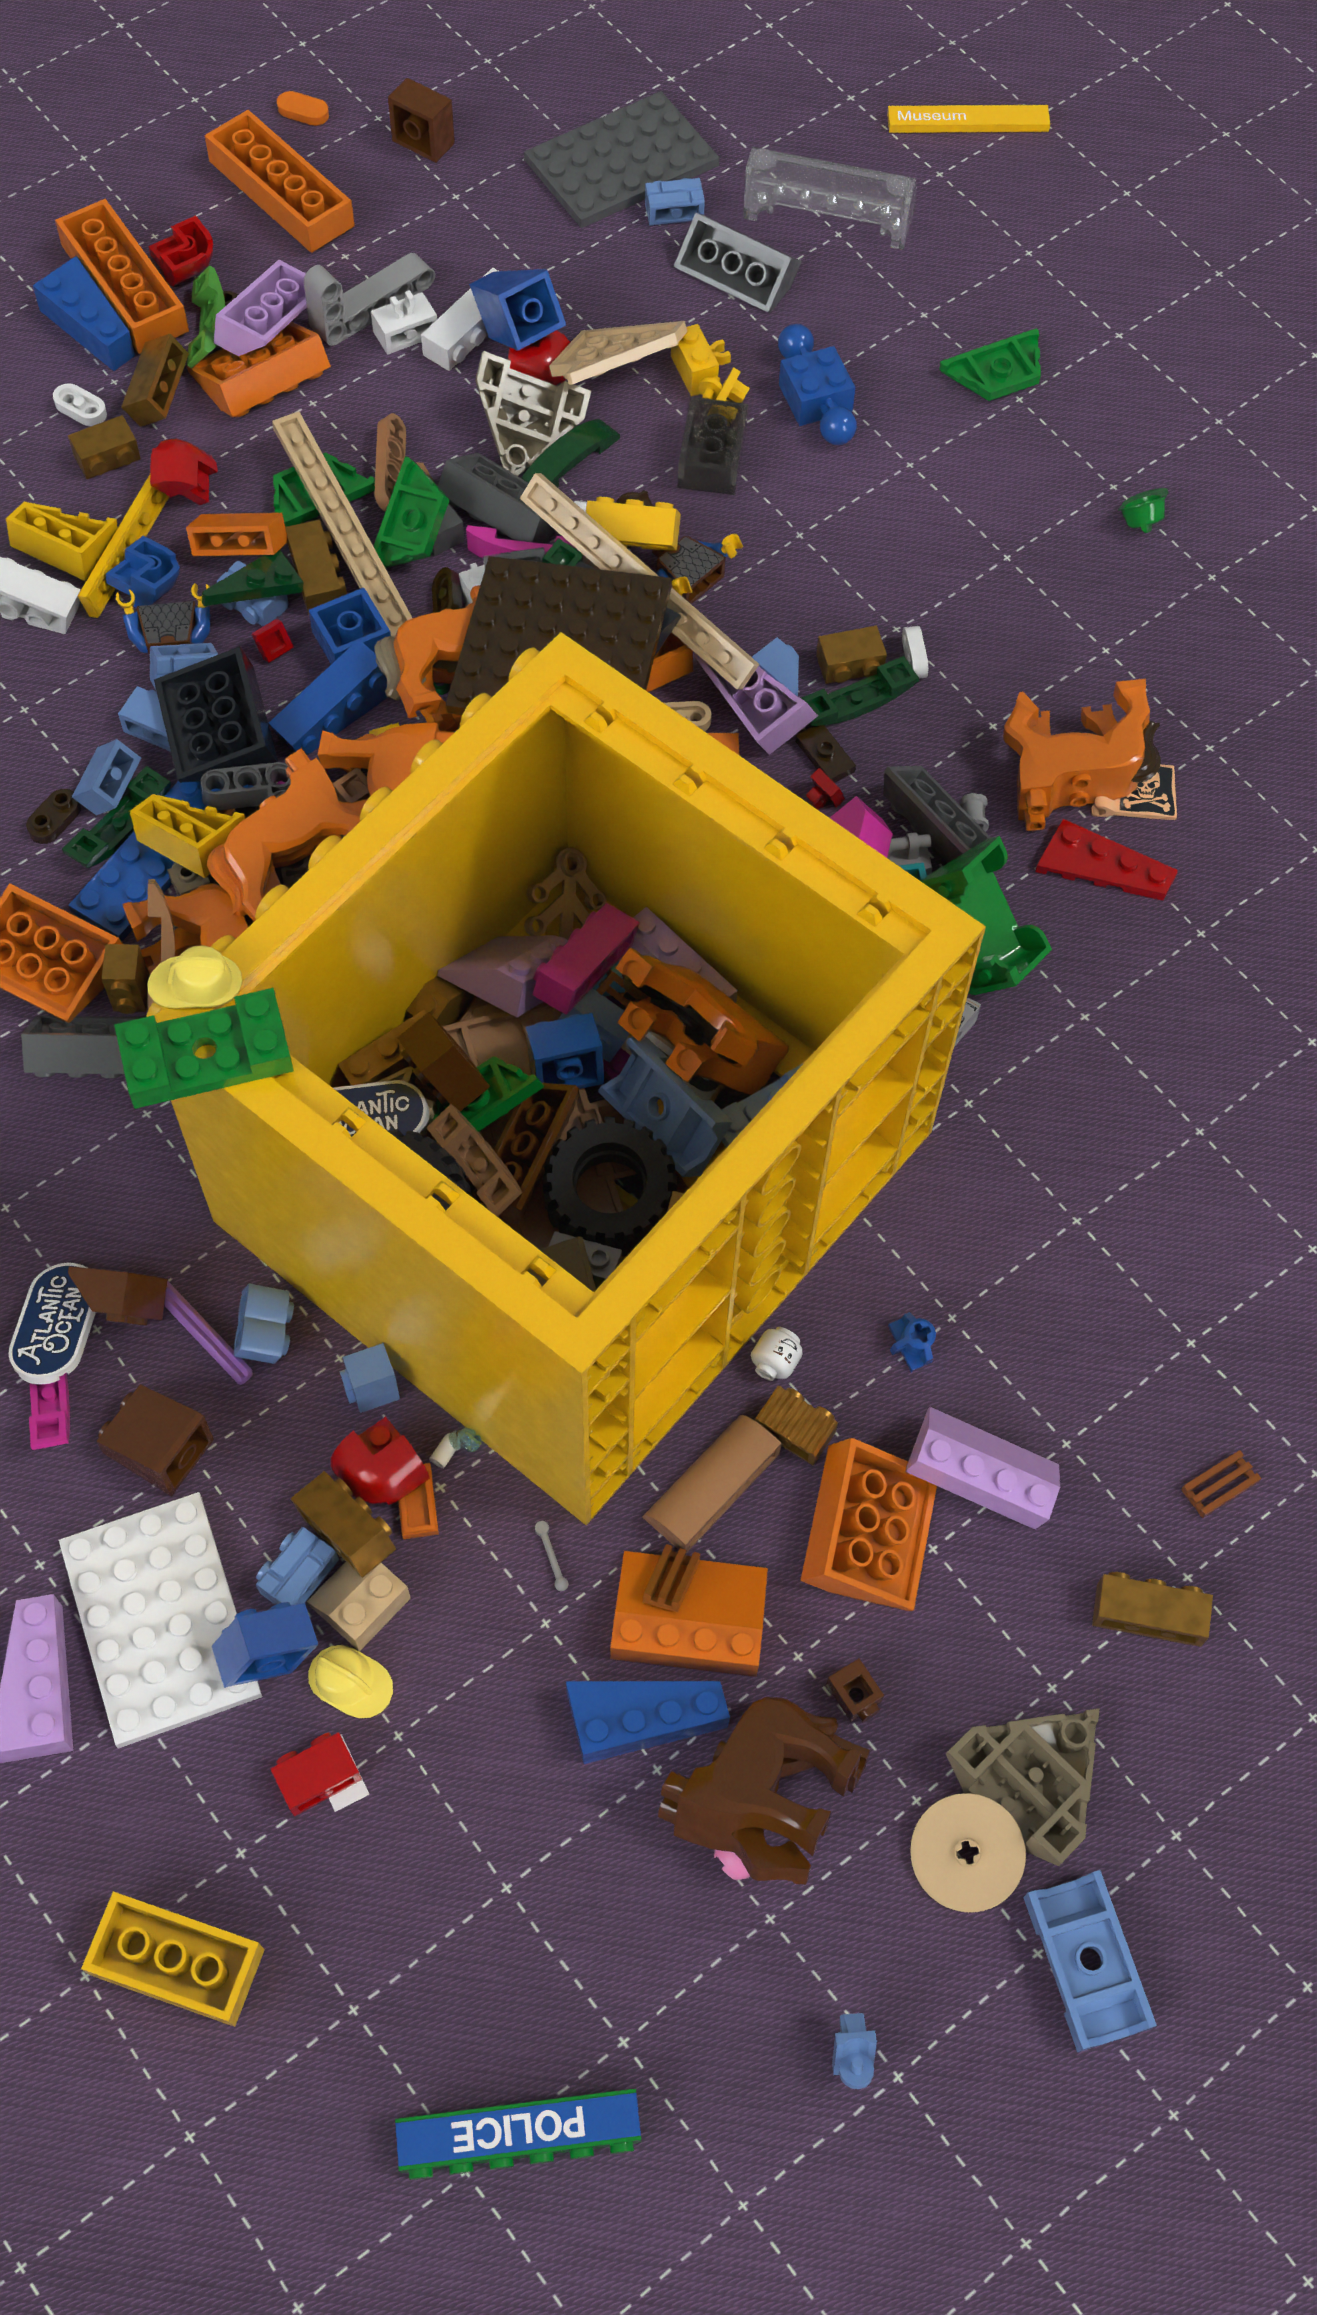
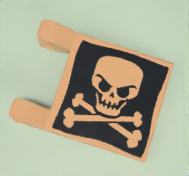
(1150, 800)

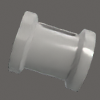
(975, 806)

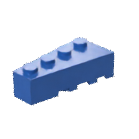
(83, 312)
(332, 700)
(638, 1715)

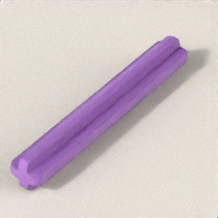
(206, 1336)

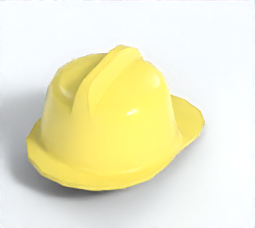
(195, 980)
(350, 1681)

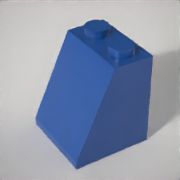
(518, 306)

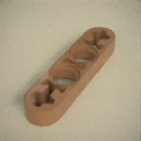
(390, 436)

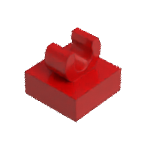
(272, 640)
(824, 790)

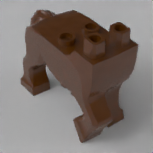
(737, 1794)

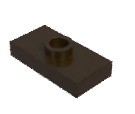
(825, 752)

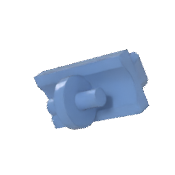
(854, 2051)

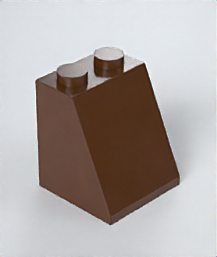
(156, 1438)

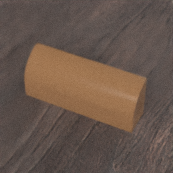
(713, 1482)

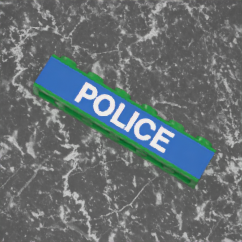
(517, 2132)

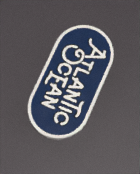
(390, 1104)
(51, 1327)

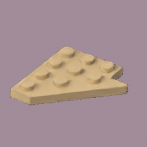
(604, 349)

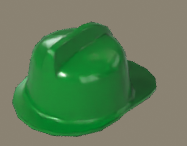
(1145, 509)

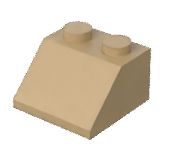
(360, 1605)

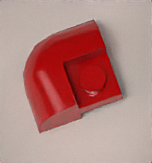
(184, 252)
(537, 357)
(182, 469)
(379, 1464)

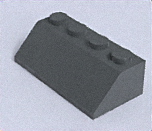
(736, 263)
(492, 496)
(931, 811)
(74, 1048)

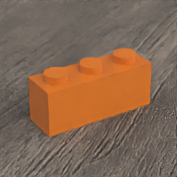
(237, 534)

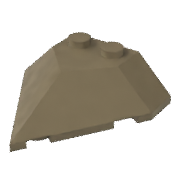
(526, 411)
(1037, 1773)

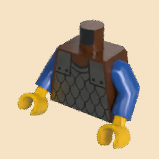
(696, 564)
(166, 623)

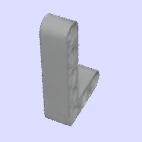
(341, 314)

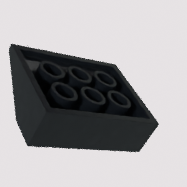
(215, 716)

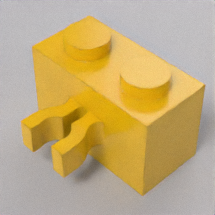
(697, 359)

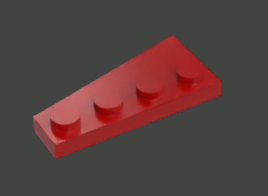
(1091, 857)

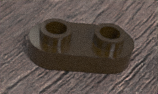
(446, 590)
(55, 815)

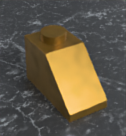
(442, 1000)

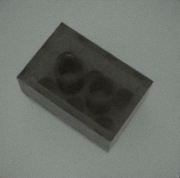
(712, 446)

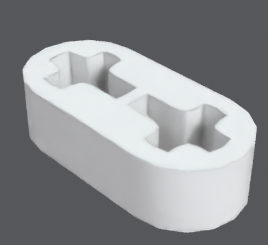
(915, 650)

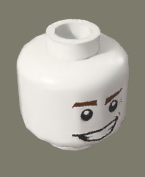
(776, 1354)

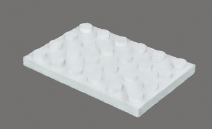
(150, 1613)

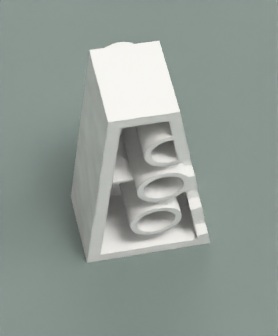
(36, 597)

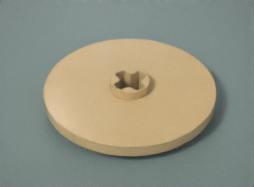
(952, 1879)

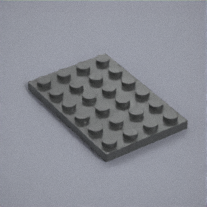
(612, 158)

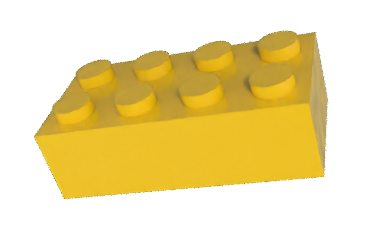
(173, 1958)

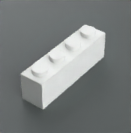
(455, 332)

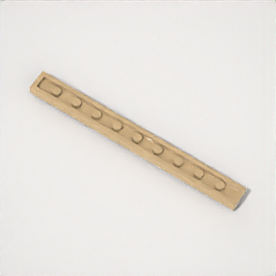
(340, 519)
(611, 555)

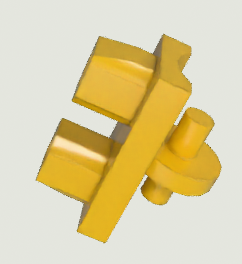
(731, 388)

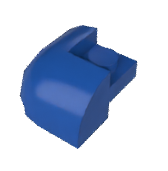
(146, 570)

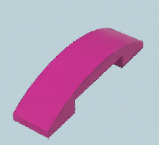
(484, 542)
(50, 1414)

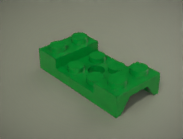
(162, 1058)

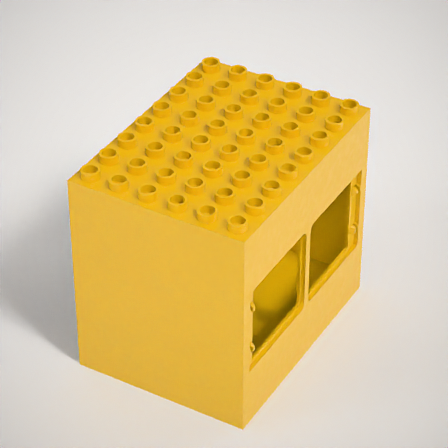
(782, 901)

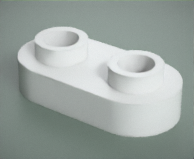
(83, 407)

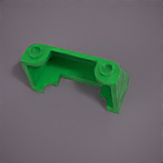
(1006, 950)

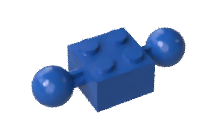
(816, 385)

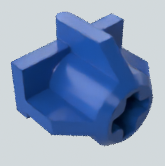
(913, 1340)

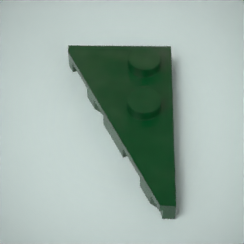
(260, 579)

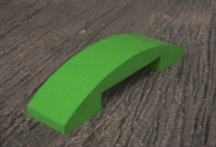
(209, 296)

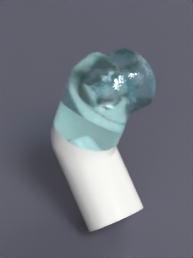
(454, 1441)

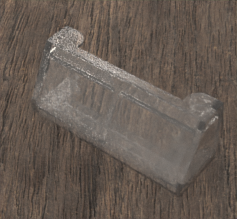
(829, 190)

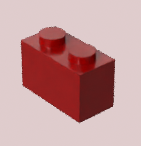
(315, 1773)

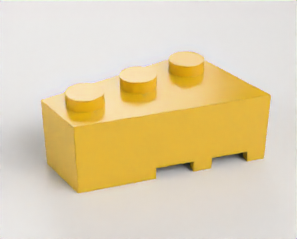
(638, 524)
(60, 538)
(182, 831)

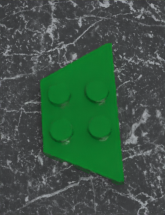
(998, 367)
(294, 501)
(411, 517)
(507, 1089)

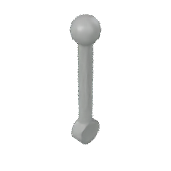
(542, 1530)

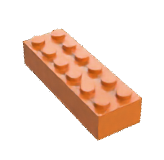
(280, 181)
(122, 273)

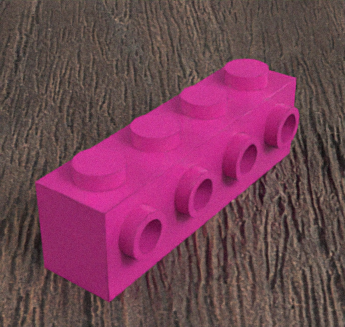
(584, 958)

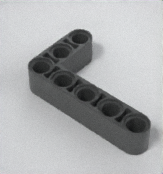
(235, 796)

